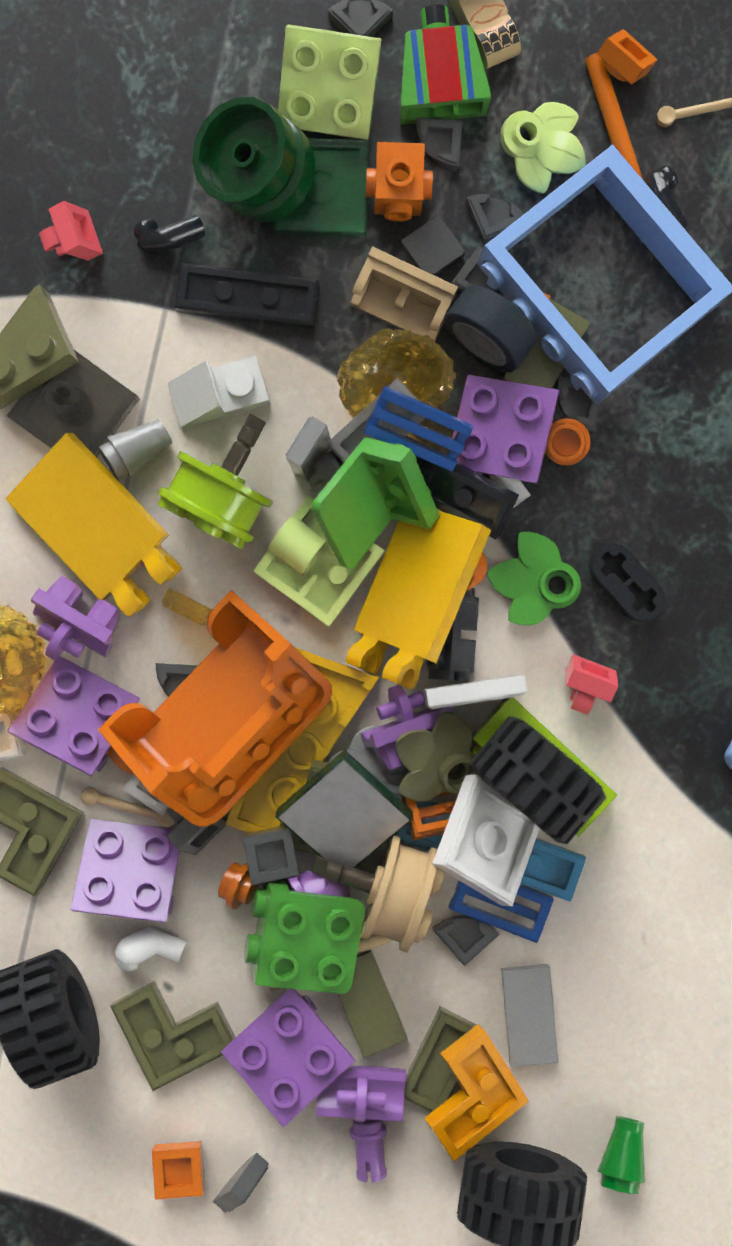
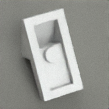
(217, 391)

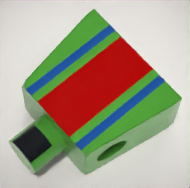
(442, 71)

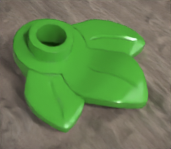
(527, 580)

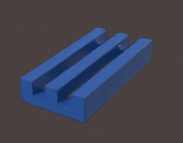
(420, 450)
(539, 917)

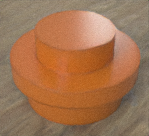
(567, 442)
(237, 886)

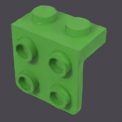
(369, 491)
(304, 939)

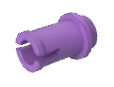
(369, 1149)

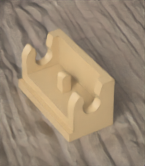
(402, 294)

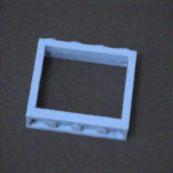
(654, 227)

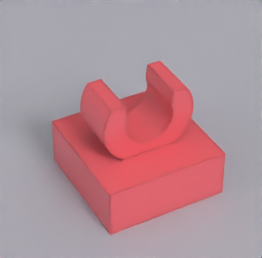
(71, 233)
(588, 682)

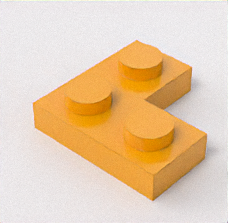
(486, 1096)

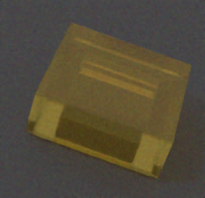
(186, 606)

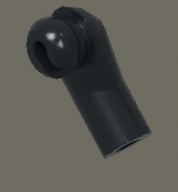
(660, 183)
(170, 236)

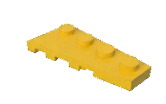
(290, 771)

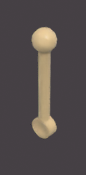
(667, 115)
(91, 796)

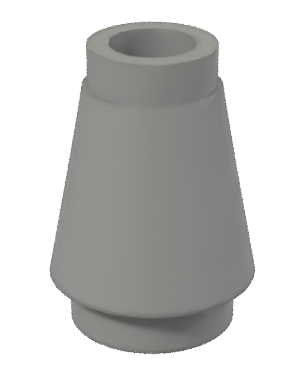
(134, 448)

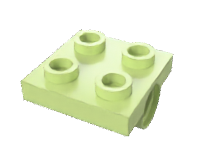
(329, 81)
(307, 570)

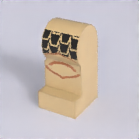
(492, 29)

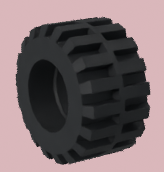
(538, 779)
(47, 1020)
(521, 1195)

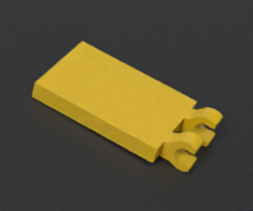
(93, 524)
(417, 596)

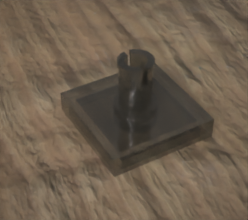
(77, 402)

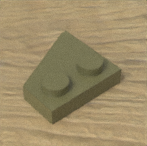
(32, 347)

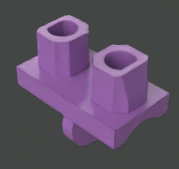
(58, 610)
(400, 705)
(365, 1094)

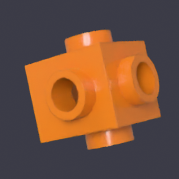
(399, 180)

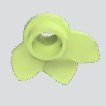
(550, 147)

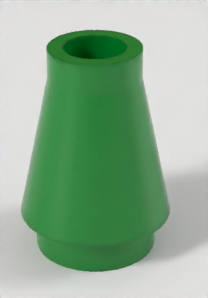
(623, 1158)

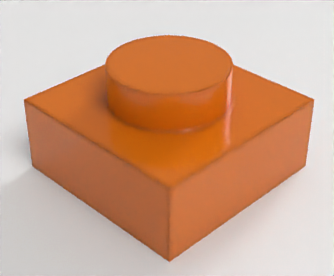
(626, 57)
(178, 1170)

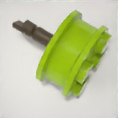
(215, 494)

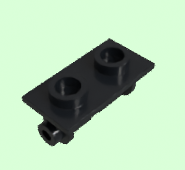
(458, 654)

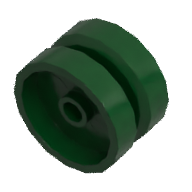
(253, 159)

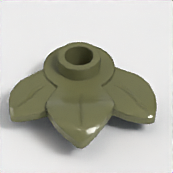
(432, 756)

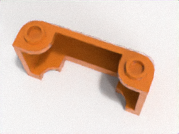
(223, 719)

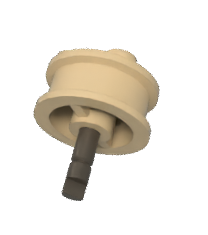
(395, 891)

